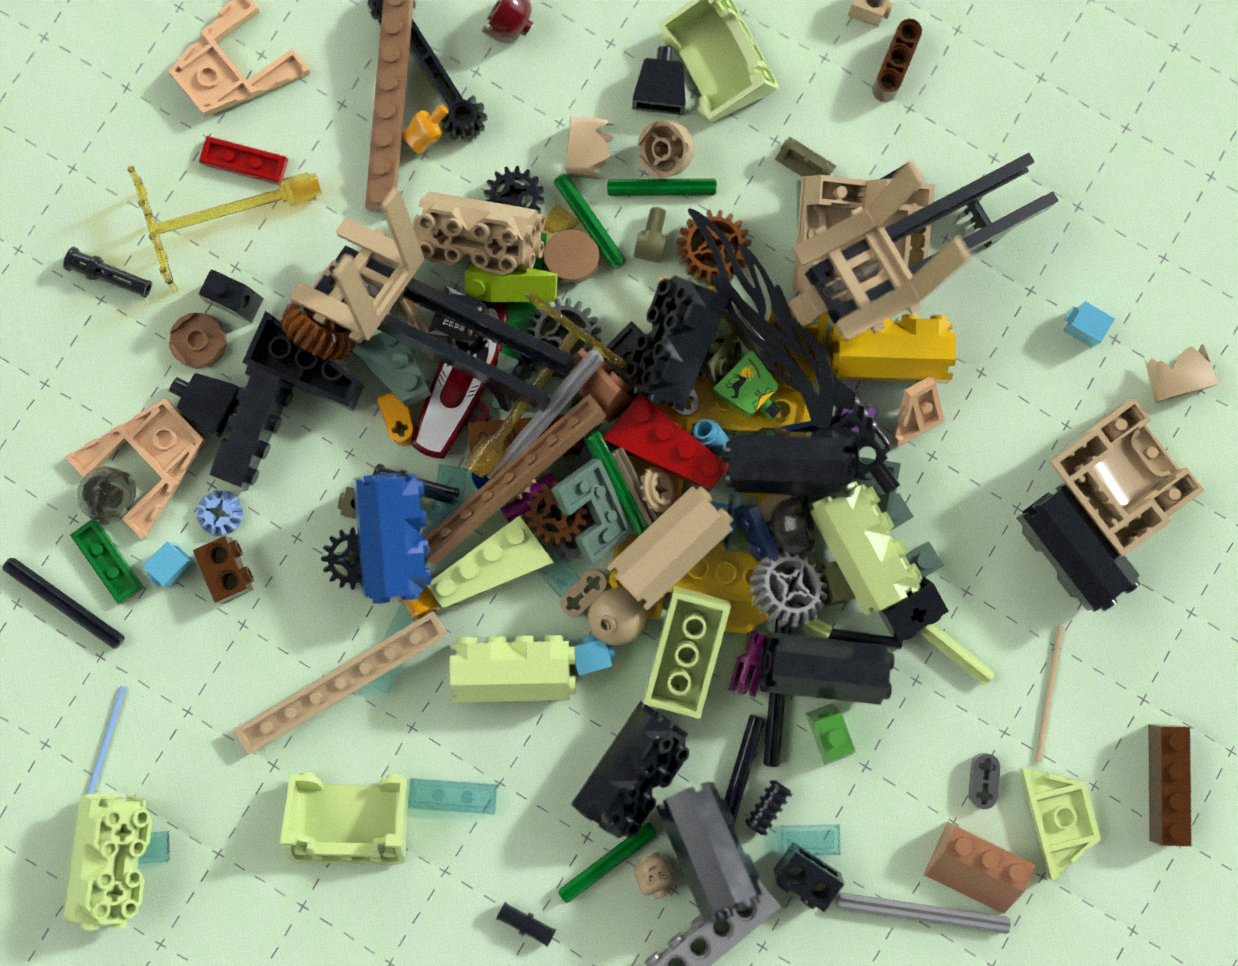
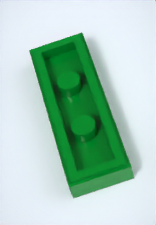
(107, 561)

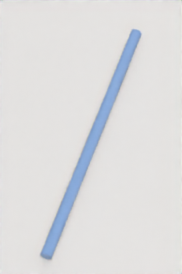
(106, 740)

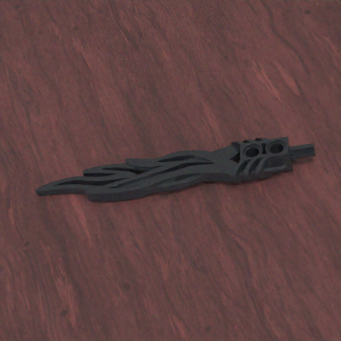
(832, 390)

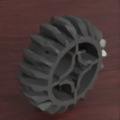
(566, 310)

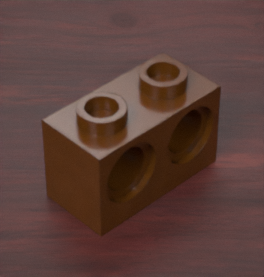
(217, 574)

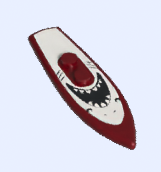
(454, 396)

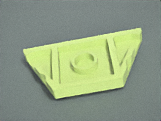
(1061, 818)

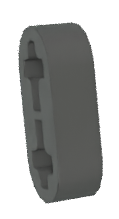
(991, 782)

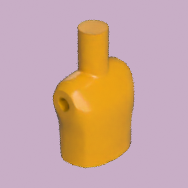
(424, 129)
(424, 605)

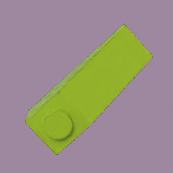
(510, 287)

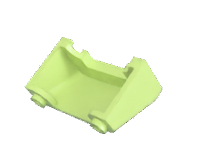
(718, 56)
(345, 821)

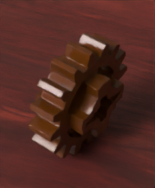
(562, 525)

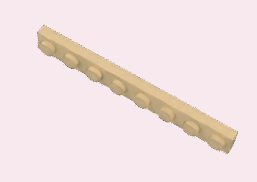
(341, 682)

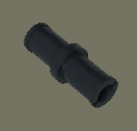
(526, 924)

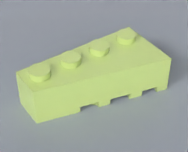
(495, 562)

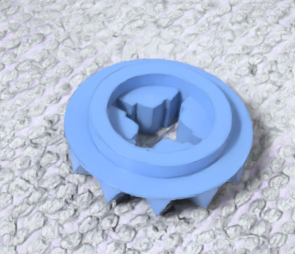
(224, 525)

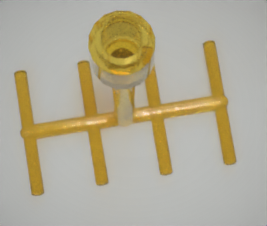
(295, 189)
(489, 449)

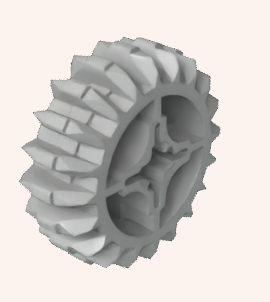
(807, 595)

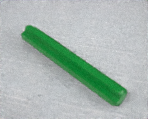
(650, 187)
(589, 221)
(601, 451)
(607, 863)

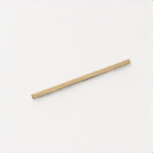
(1049, 693)

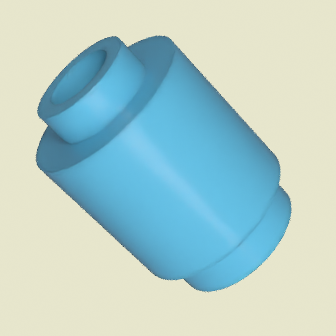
(711, 436)

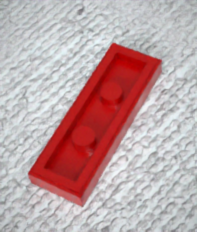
(243, 160)

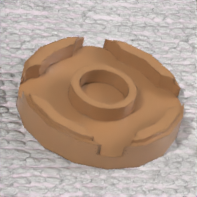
(571, 256)
(197, 340)

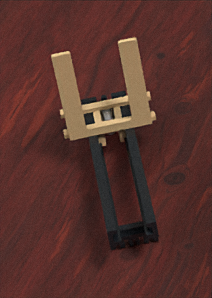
(362, 290)
(864, 304)

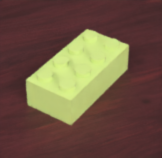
(687, 652)

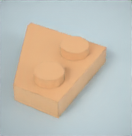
(918, 411)

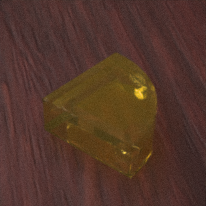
(559, 220)

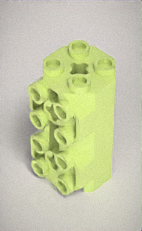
(866, 549)
(512, 669)
(104, 861)

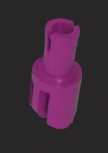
(519, 507)
(750, 661)

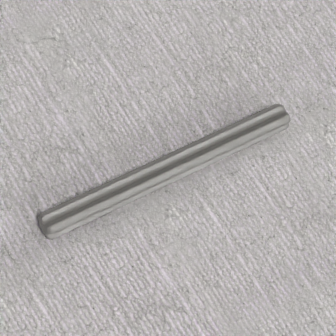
(559, 400)
(923, 913)

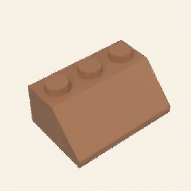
(979, 868)

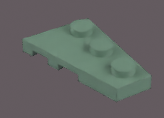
(394, 366)

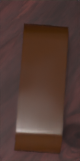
(900, 48)

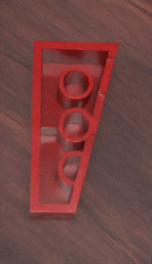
(662, 443)

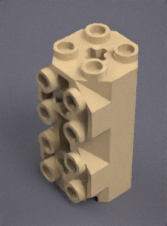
(479, 231)
(671, 546)

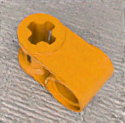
(396, 416)

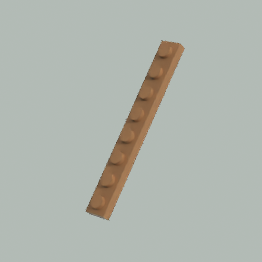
(389, 101)
(514, 477)

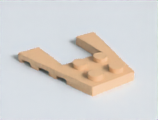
(212, 77)
(164, 442)

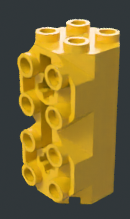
(898, 353)

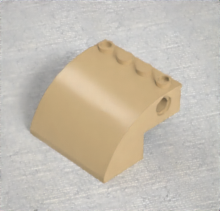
(831, 199)
(1125, 477)

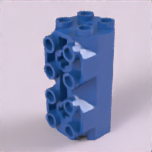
(390, 536)

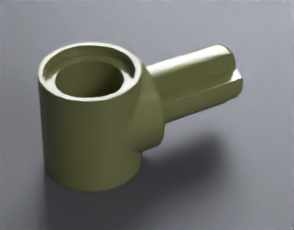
(651, 241)

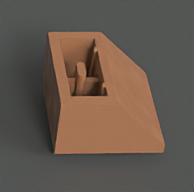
(605, 387)

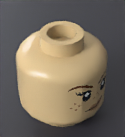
(655, 875)

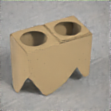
(587, 147)
(1189, 374)

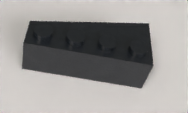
(321, 377)
(251, 428)

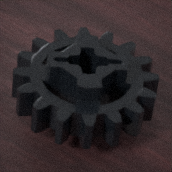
(523, 192)
(338, 558)

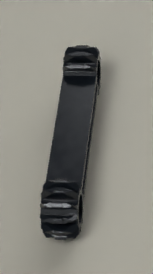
(431, 67)

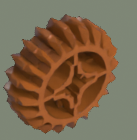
(704, 253)
(324, 340)

